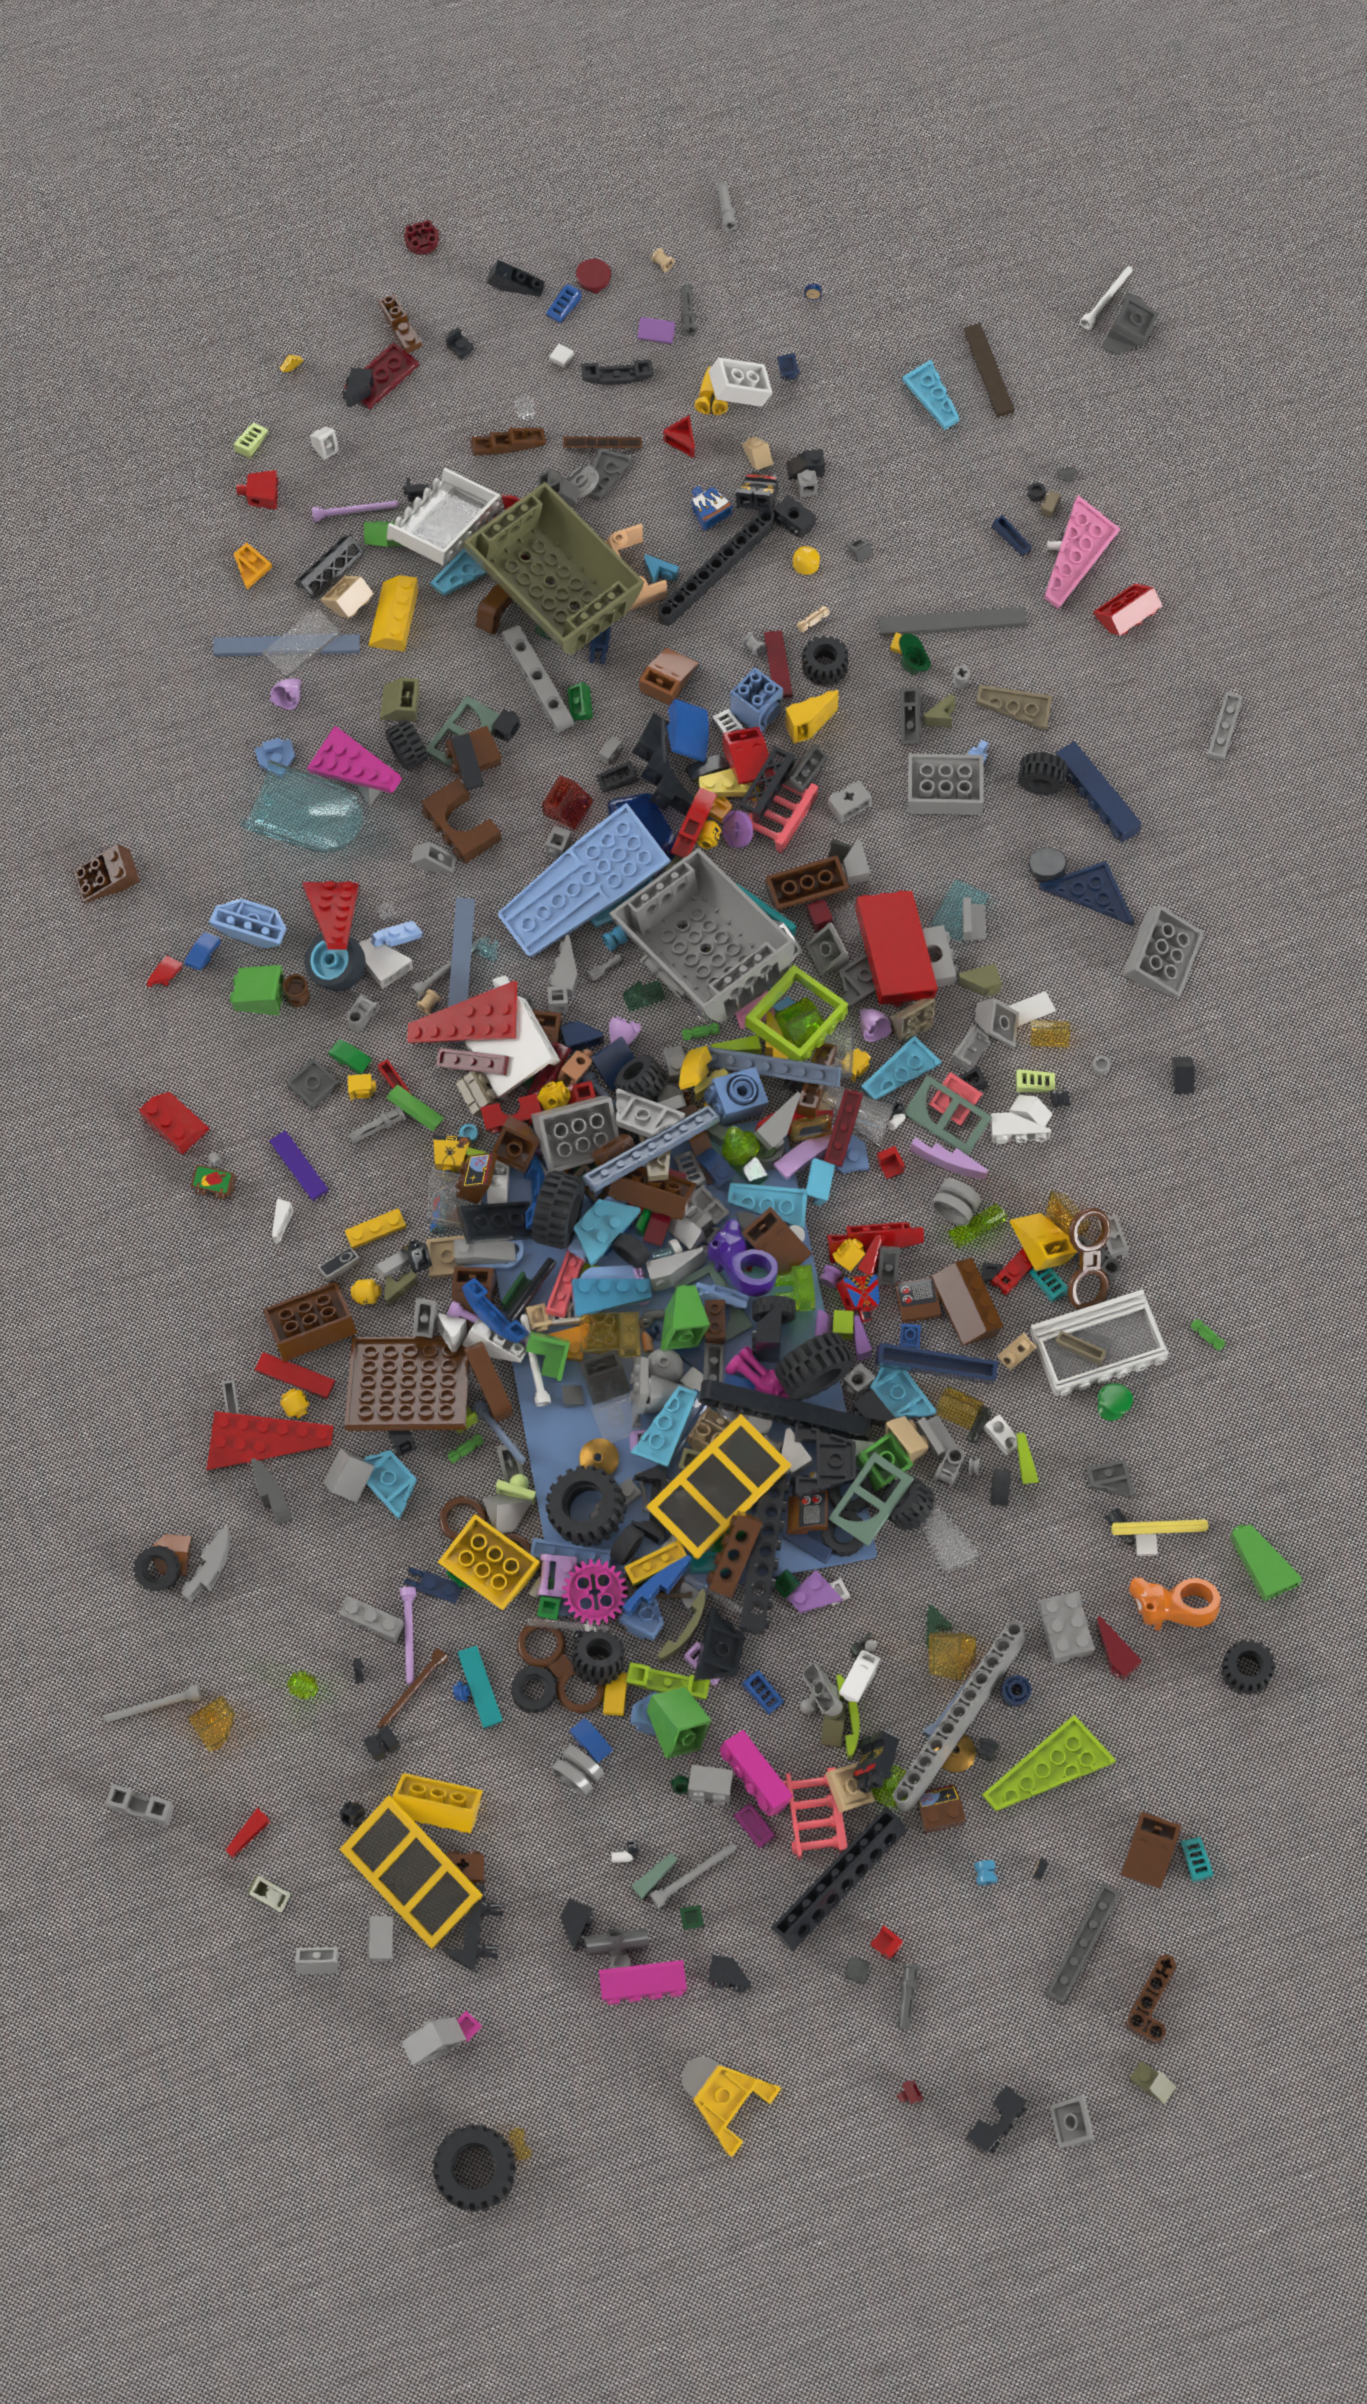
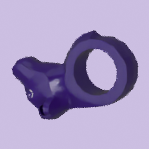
(731, 1254)

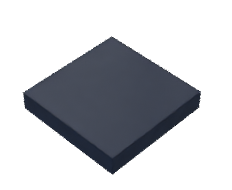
(611, 1060)

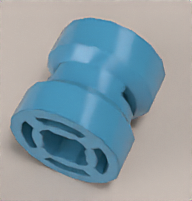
(614, 938)
(985, 1872)

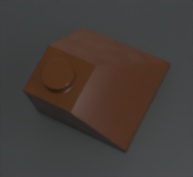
(516, 1144)

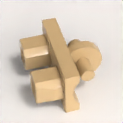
(1016, 1351)

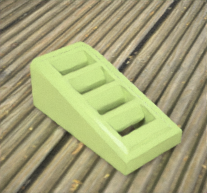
(248, 451)
(1028, 1074)

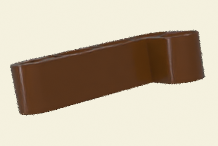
(491, 609)
(489, 1382)
(1153, 1995)

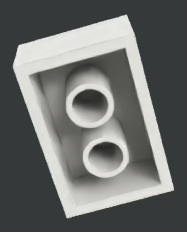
(740, 382)

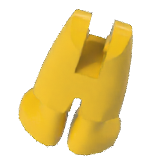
(706, 393)

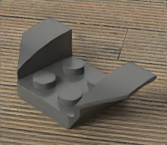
(1131, 326)

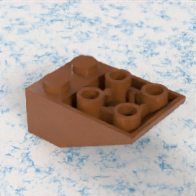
(667, 676)

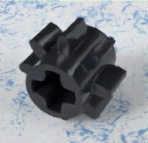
(352, 1814)

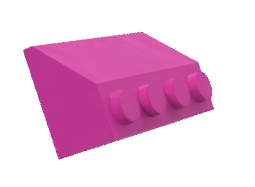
(756, 1773)
(643, 1981)

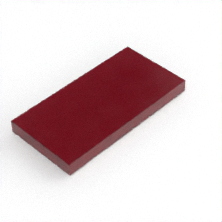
(388, 371)

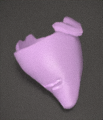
(286, 693)
(874, 1025)
(620, 1028)

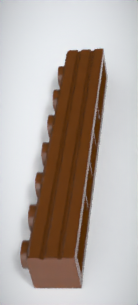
(601, 442)

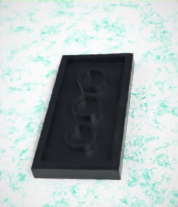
(494, 1222)

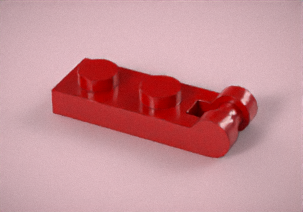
(1013, 1272)

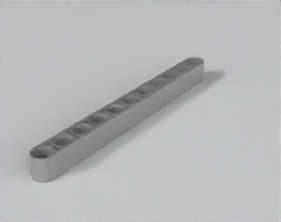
(959, 1724)

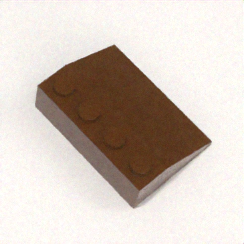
(310, 1321)

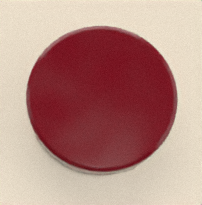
(421, 237)
(593, 275)

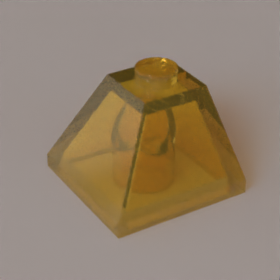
(951, 1654)
(213, 1723)

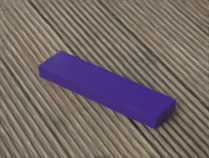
(298, 1165)

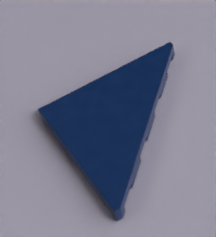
(1092, 888)

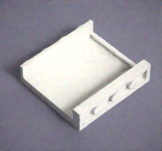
(526, 1053)

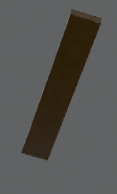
(988, 370)

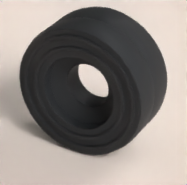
(1000, 1487)

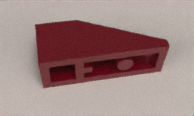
(1118, 1654)

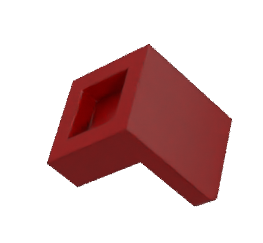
(890, 1162)
(887, 1943)

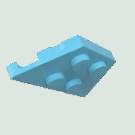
(602, 1226)
(901, 1394)
(391, 1481)

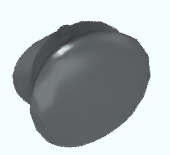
(769, 1157)

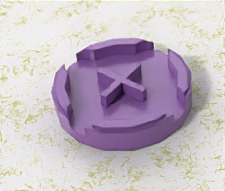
(737, 829)

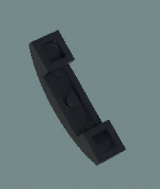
(617, 375)

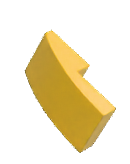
(615, 1696)

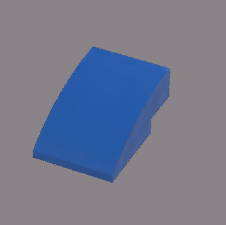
(688, 730)

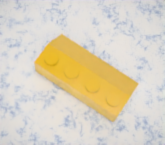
(394, 613)
(438, 1802)

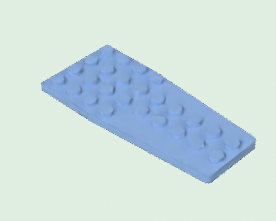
(584, 881)

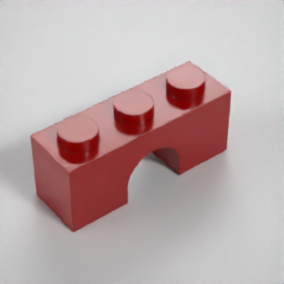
(495, 1119)

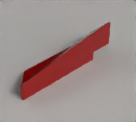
(896, 1235)

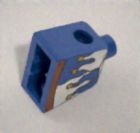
(710, 507)

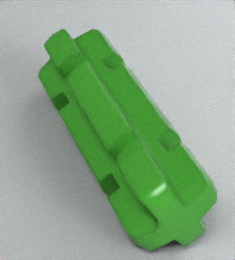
(700, 1031)
(1209, 1335)
(465, 1448)

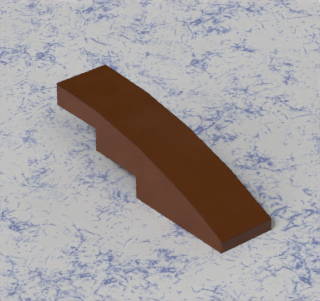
(506, 442)

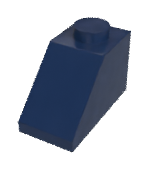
(580, 1036)
(715, 1167)

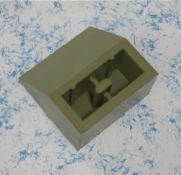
(401, 700)

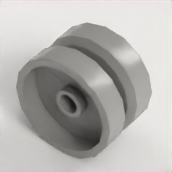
(956, 1201)
(577, 1770)

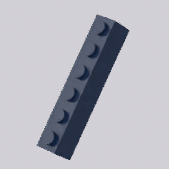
(1099, 793)
(936, 1363)

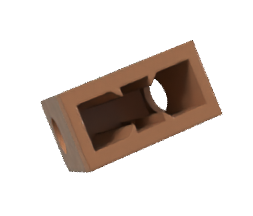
(575, 1068)

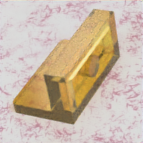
(1050, 1033)
(958, 1407)

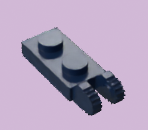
(601, 644)
(434, 1586)

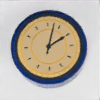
(813, 291)

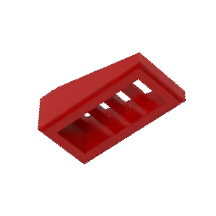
(871, 1259)

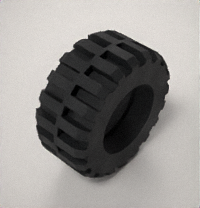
(558, 1209)
(814, 1366)
(573, 1485)
(503, 2176)

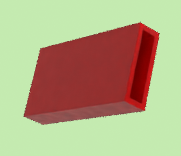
(895, 947)

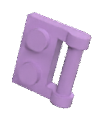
(563, 1566)

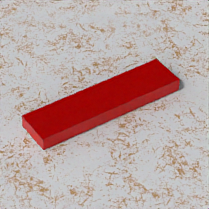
(295, 1375)

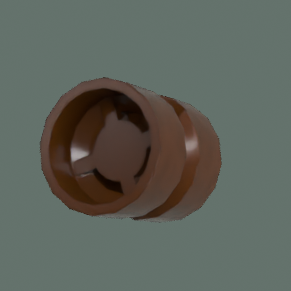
(296, 990)

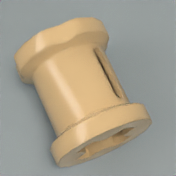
(662, 259)
(428, 1001)

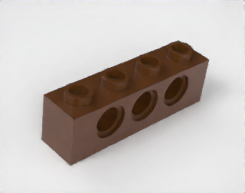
(727, 1584)

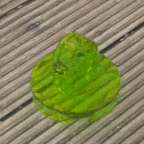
(739, 1145)
(885, 1794)

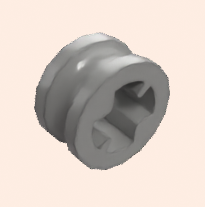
(973, 1467)

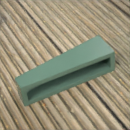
(647, 1882)

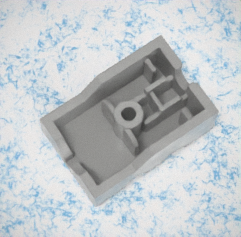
(1066, 1627)

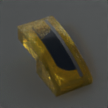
(811, 1128)

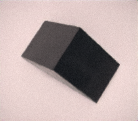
(1183, 1075)

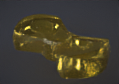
(522, 2151)

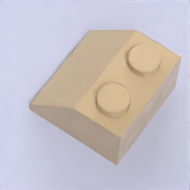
(347, 596)
(908, 1438)

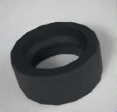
(631, 1250)
(627, 1544)

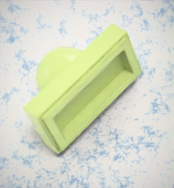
(517, 1488)

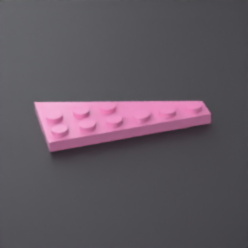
(1082, 544)

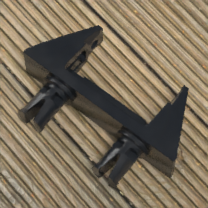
(658, 1478)
(473, 1948)

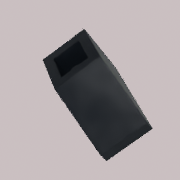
(359, 386)
(575, 1921)
(726, 1972)

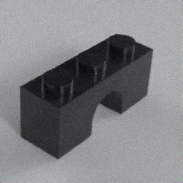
(986, 2136)

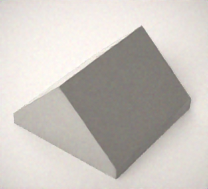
(827, 950)
(348, 1475)
(1072, 2122)

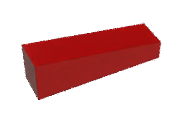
(390, 1075)
(252, 1827)

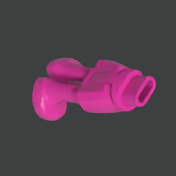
(766, 1383)

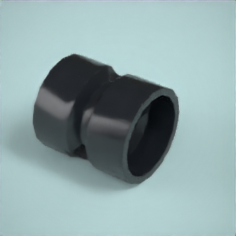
(383, 1736)

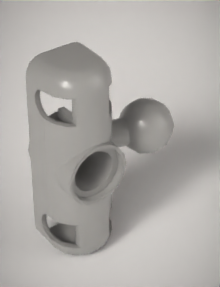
(821, 1692)

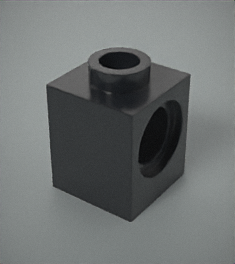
(506, 725)

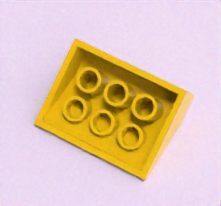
(489, 1562)

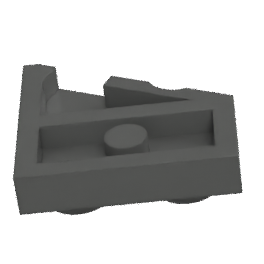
(1111, 1478)

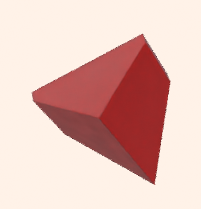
(681, 436)

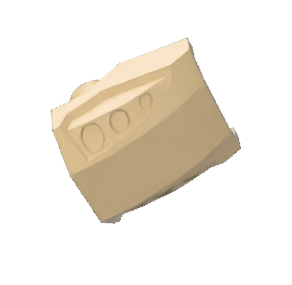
(706, 1429)

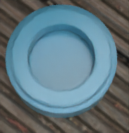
(469, 1130)

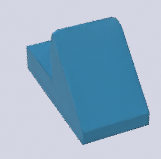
(657, 567)

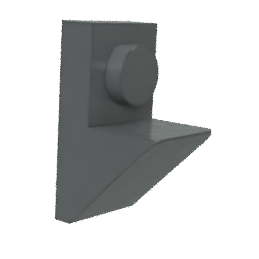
(888, 1265)

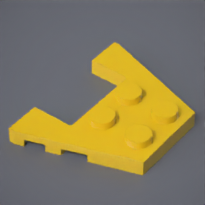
(723, 2097)

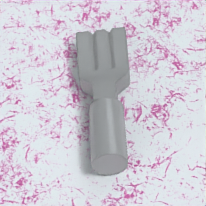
(599, 971)

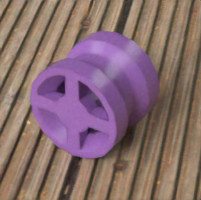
(830, 1276)

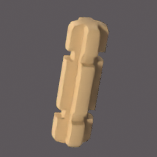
(813, 618)

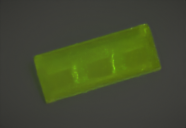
(978, 1225)

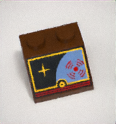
(475, 1176)
(941, 1809)

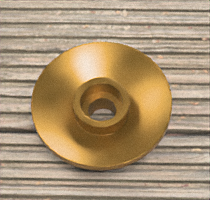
(601, 1446)
(964, 1759)

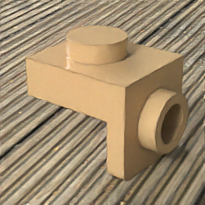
(538, 1318)

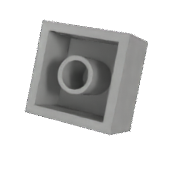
(710, 1785)
(433, 2040)

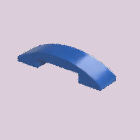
(536, 1175)
(490, 1315)

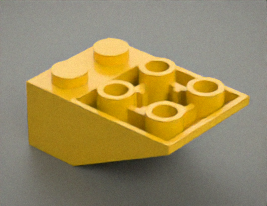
(809, 716)
(1043, 1241)

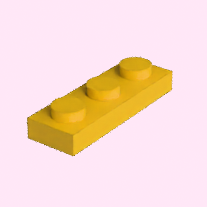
(375, 1228)
(653, 1563)

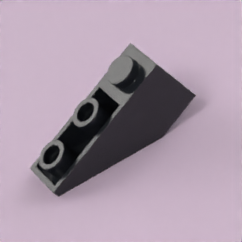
(511, 279)

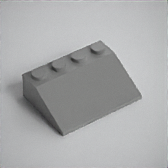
(945, 784)
(1163, 952)
(575, 1131)

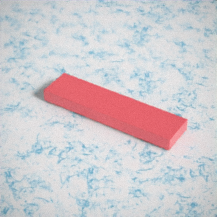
(562, 1291)

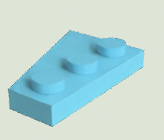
(457, 574)

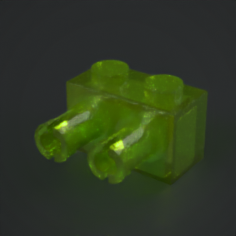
(803, 1287)

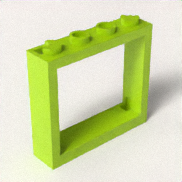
(816, 1040)

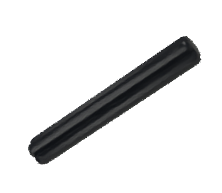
(531, 1289)

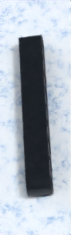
(713, 574)
(784, 1410)

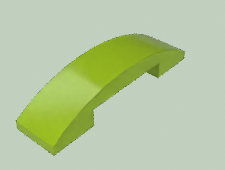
(663, 1681)
(850, 1740)

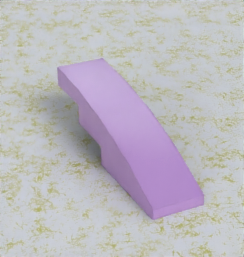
(802, 1156)
(955, 1162)

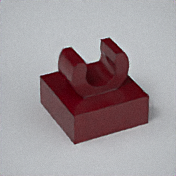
(910, 2093)

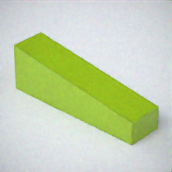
(747, 1044)
(1027, 1468)

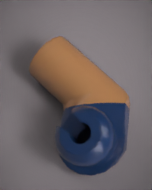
(648, 1336)

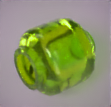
(302, 1685)

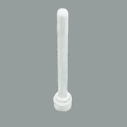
(1088, 319)
(542, 1397)

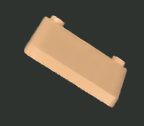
(627, 538)

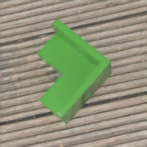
(376, 534)
(555, 1352)

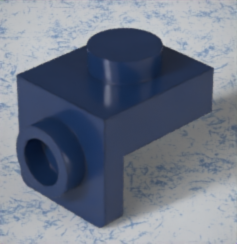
(788, 366)

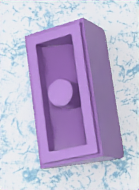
(656, 330)
(823, 1323)

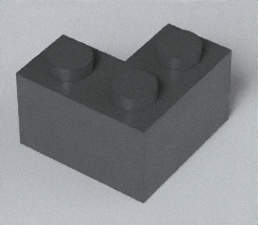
(560, 485)

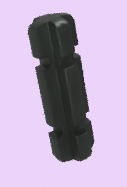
(978, 1424)

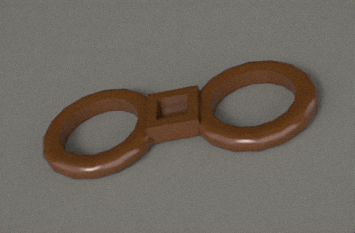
(1088, 1257)
(462, 1500)
(560, 1667)

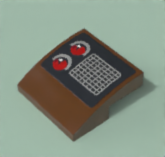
(917, 1300)
(807, 1513)

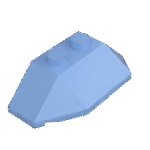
(249, 923)

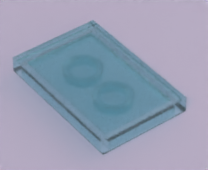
(950, 910)

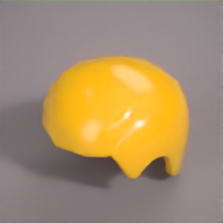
(806, 560)

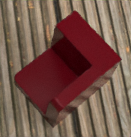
(819, 915)

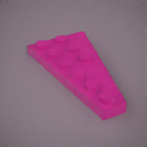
(350, 762)

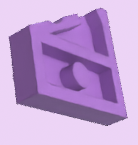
(813, 1593)

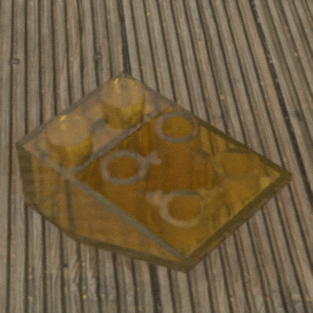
(1062, 1211)
(609, 1332)

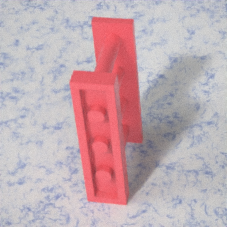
(790, 824)
(835, 1820)

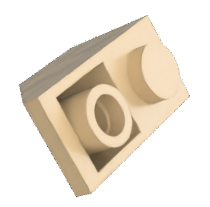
(758, 453)

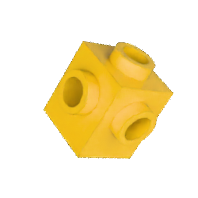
(554, 1095)

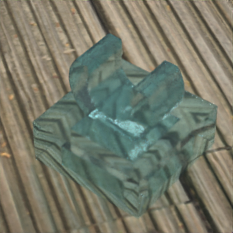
(487, 950)

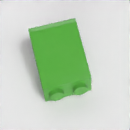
(258, 990)
(684, 1320)
(678, 1722)

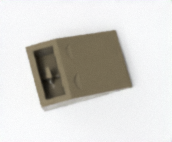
(913, 1019)

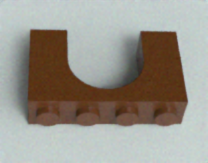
(465, 843)

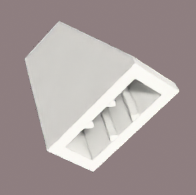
(384, 963)

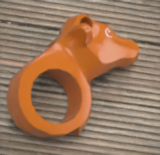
(1159, 1604)

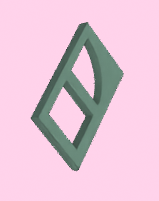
(486, 718)
(918, 1112)
(739, 1321)
(867, 1530)

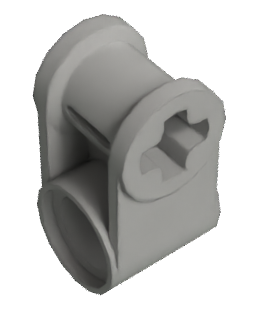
(362, 1009)
(948, 1469)

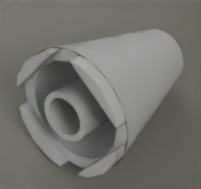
(659, 1393)

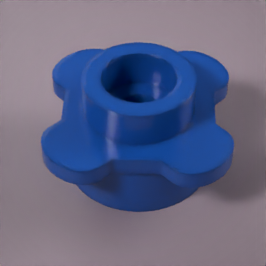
(461, 1691)

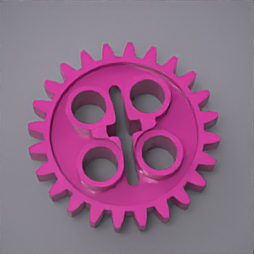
(576, 1594)

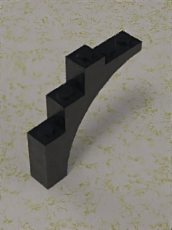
(658, 769)

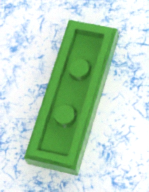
(415, 1107)

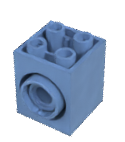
(756, 700)
(737, 1096)

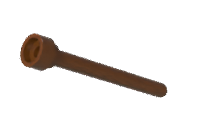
(437, 1659)

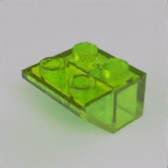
(799, 1021)

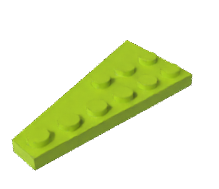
(1057, 1760)

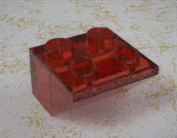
(566, 802)

